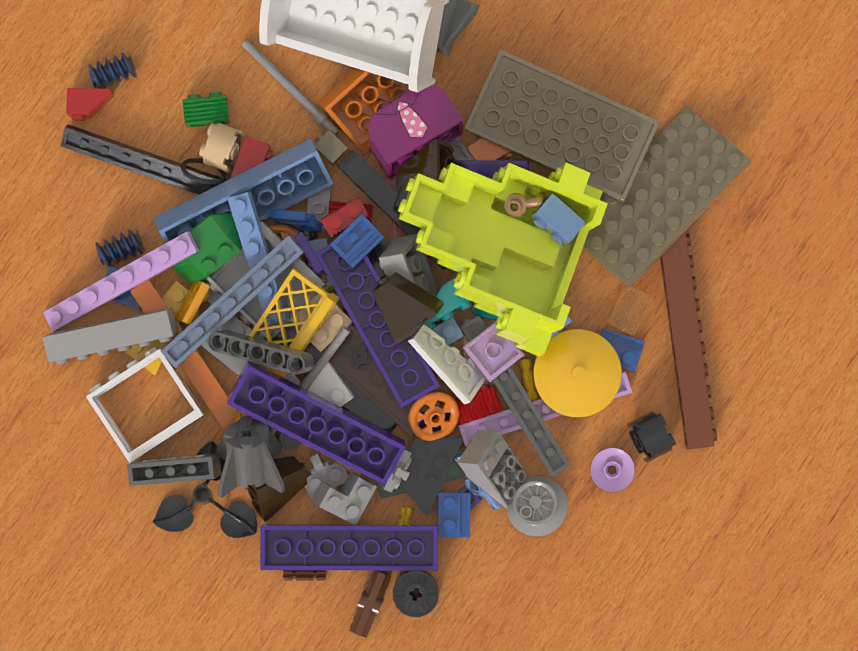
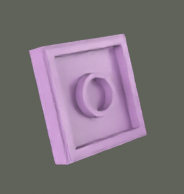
(492, 352)

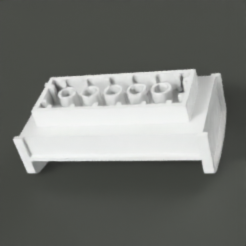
(373, 35)

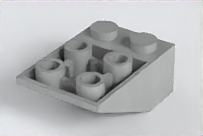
(493, 466)

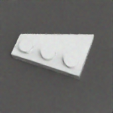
(331, 386)

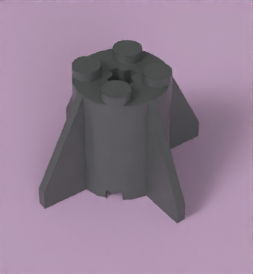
(454, 19)
(248, 456)

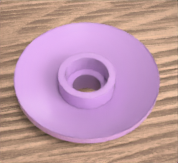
(623, 474)

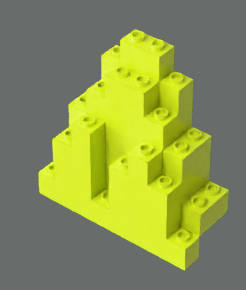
(501, 258)

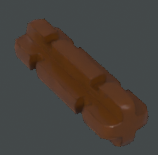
(304, 575)

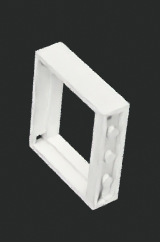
(117, 378)

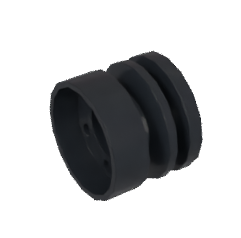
(408, 582)

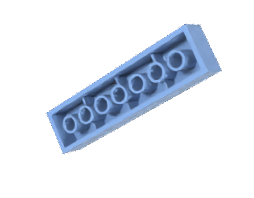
(272, 184)

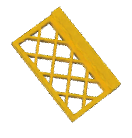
(310, 325)

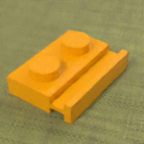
(189, 309)

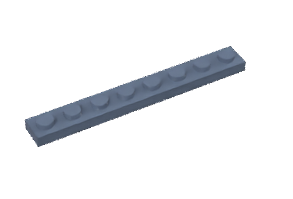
(232, 301)

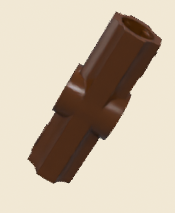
(370, 603)

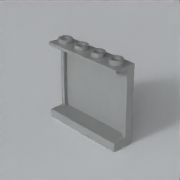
(237, 267)

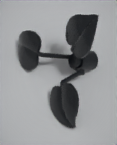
(175, 516)

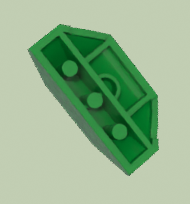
(217, 244)

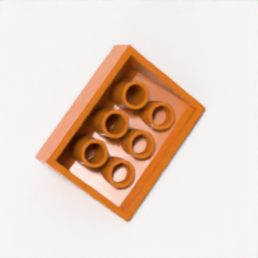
(357, 100)

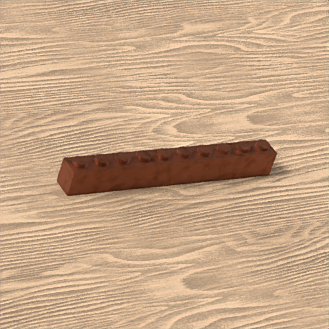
(686, 345)

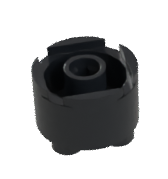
(651, 436)

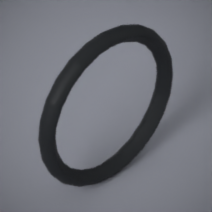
(197, 179)

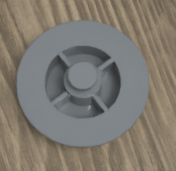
(538, 506)

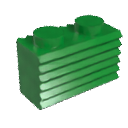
(206, 110)

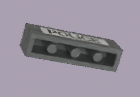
(174, 469)

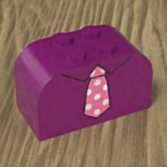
(410, 124)

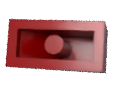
(86, 102)
(251, 154)

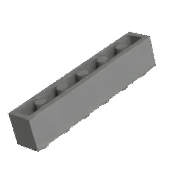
(109, 335)

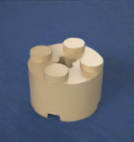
(222, 146)

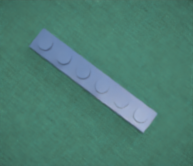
(255, 247)

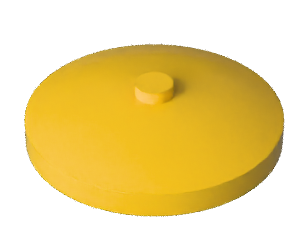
(577, 373)

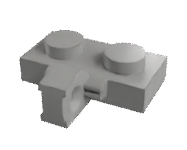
(398, 472)
(331, 474)

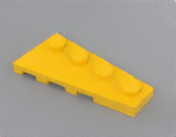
(174, 299)

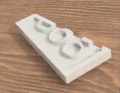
(454, 369)

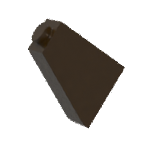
(427, 162)
(404, 305)
(268, 500)

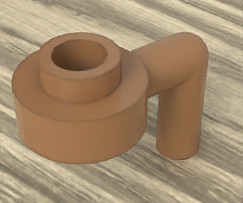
(523, 203)

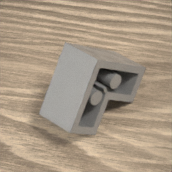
(348, 501)

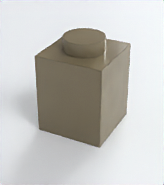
(330, 147)

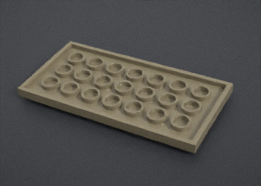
(561, 124)
(673, 187)

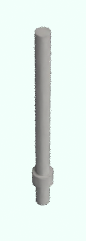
(320, 116)
(323, 360)

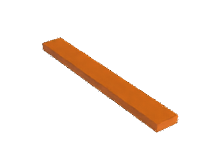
(193, 365)

